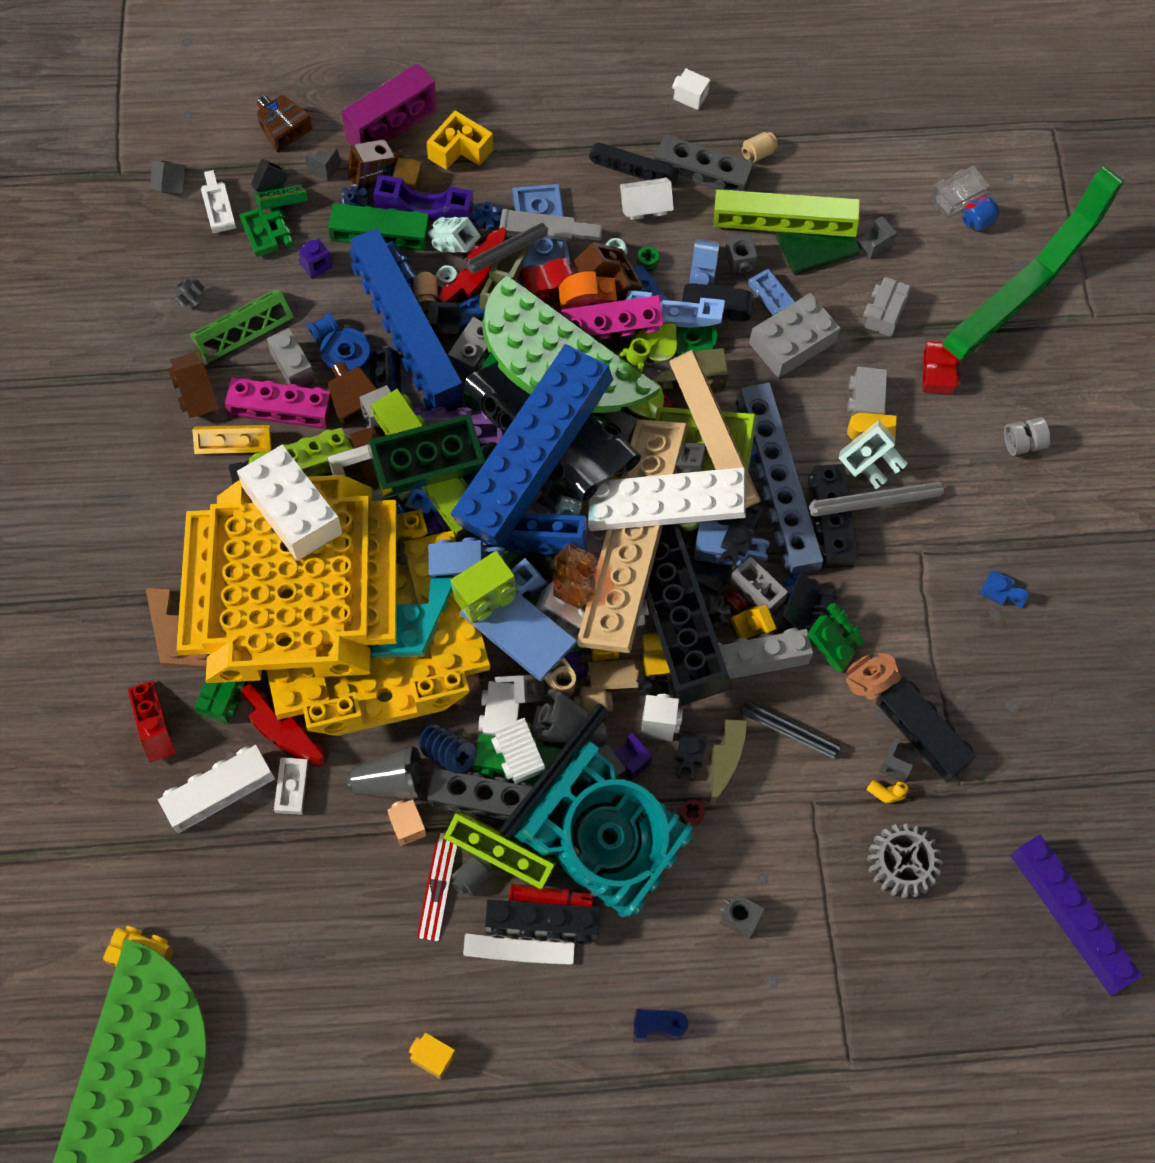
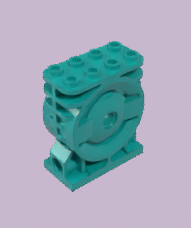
(659, 832)

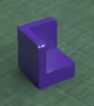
(634, 757)

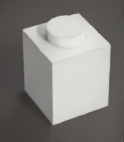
(691, 89)

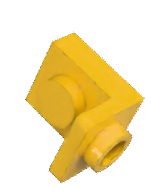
(753, 622)

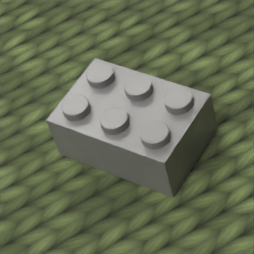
(794, 335)

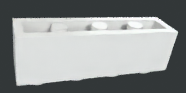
(216, 788)

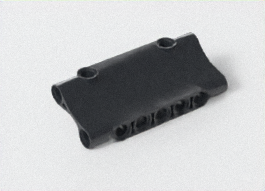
(592, 456)

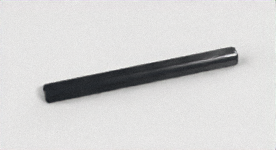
(554, 771)

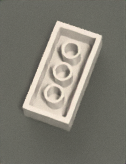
(290, 502)

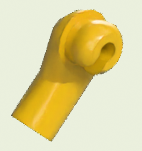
(888, 794)

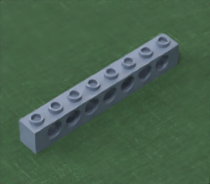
(808, 559)

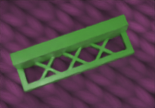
(237, 317)

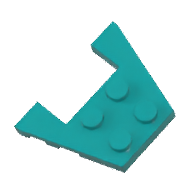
(417, 623)

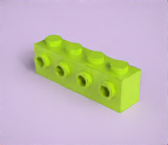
(313, 452)

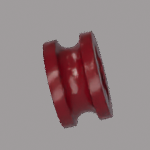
(735, 600)
(693, 804)

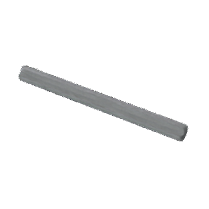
(876, 498)

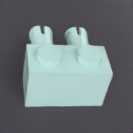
(867, 448)

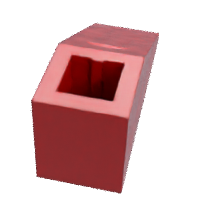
(151, 721)

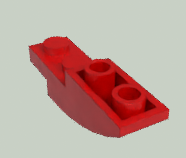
(469, 283)
(284, 735)

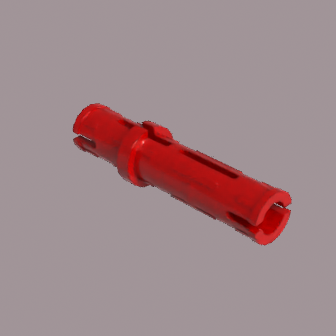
(549, 896)

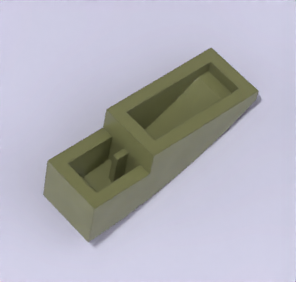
(509, 266)
(726, 757)

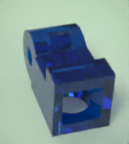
(659, 1022)

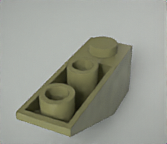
(713, 365)

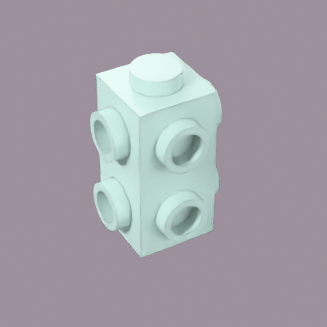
(453, 234)

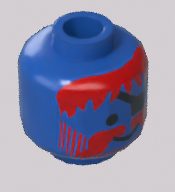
(981, 213)

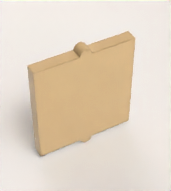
(612, 674)

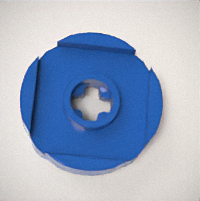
(342, 340)

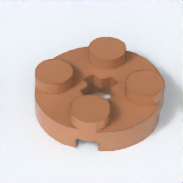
(882, 673)

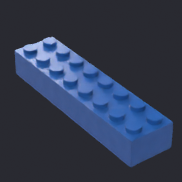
(405, 322)
(532, 445)

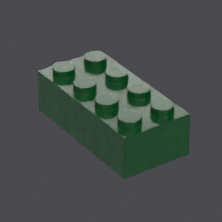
(426, 455)

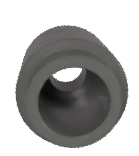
(471, 875)

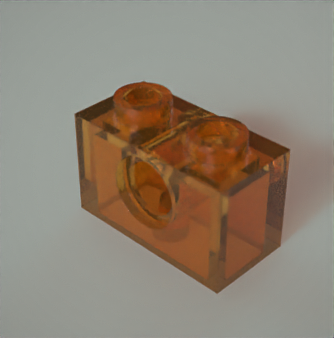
(574, 576)

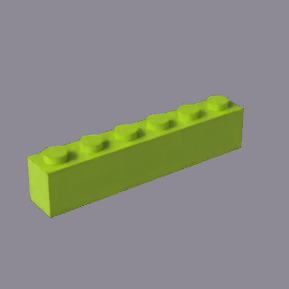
(786, 213)
(395, 415)

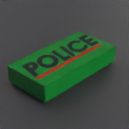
(280, 197)

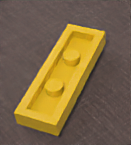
(232, 439)

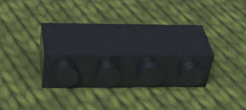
(926, 729)

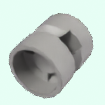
(1031, 435)

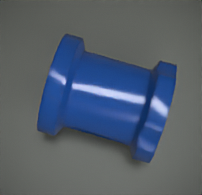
(322, 327)

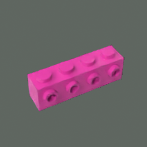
(619, 317)
(278, 402)

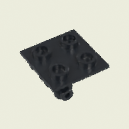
(807, 603)

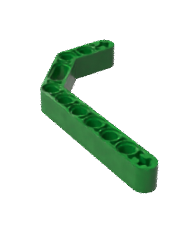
(1040, 271)

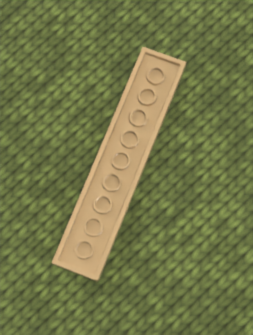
(630, 552)

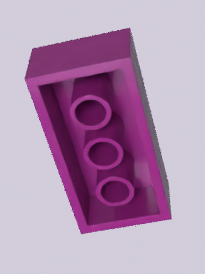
(391, 107)

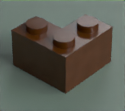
(610, 263)
(192, 379)

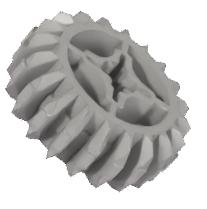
(913, 866)

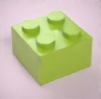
(484, 587)

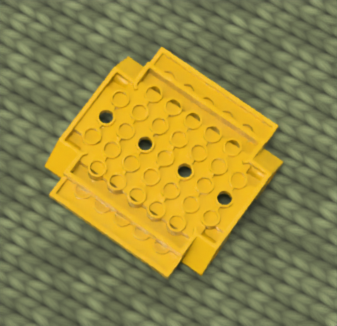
(339, 597)
(417, 682)

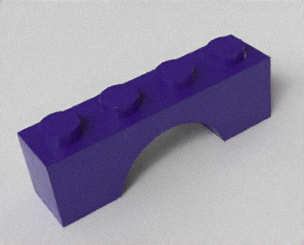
(396, 194)

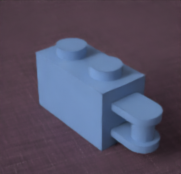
(709, 541)
(451, 558)

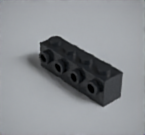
(835, 529)
(542, 920)

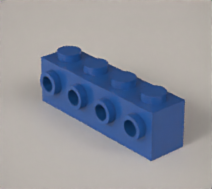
(546, 533)

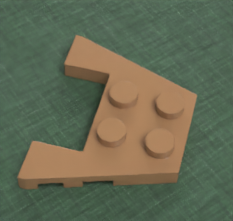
(166, 632)

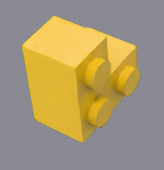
(459, 137)

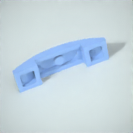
(687, 314)

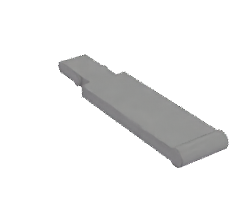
(558, 226)

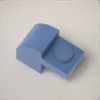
(704, 262)

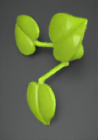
(660, 348)

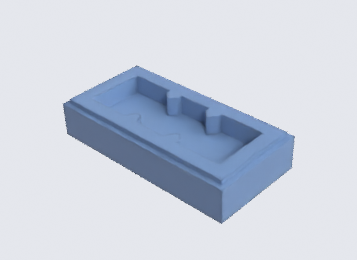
(770, 291)

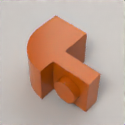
(586, 288)

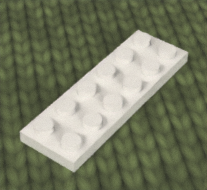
(668, 499)

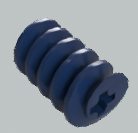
(447, 748)

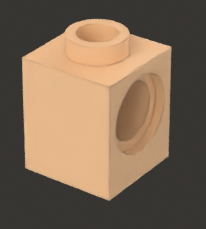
(406, 822)

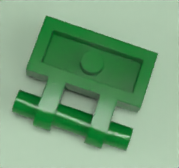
(259, 233)
(831, 642)

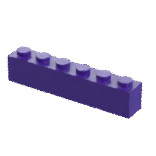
(1076, 915)

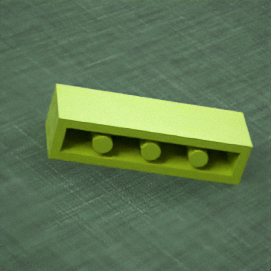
(497, 849)

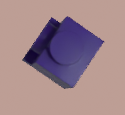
(312, 252)

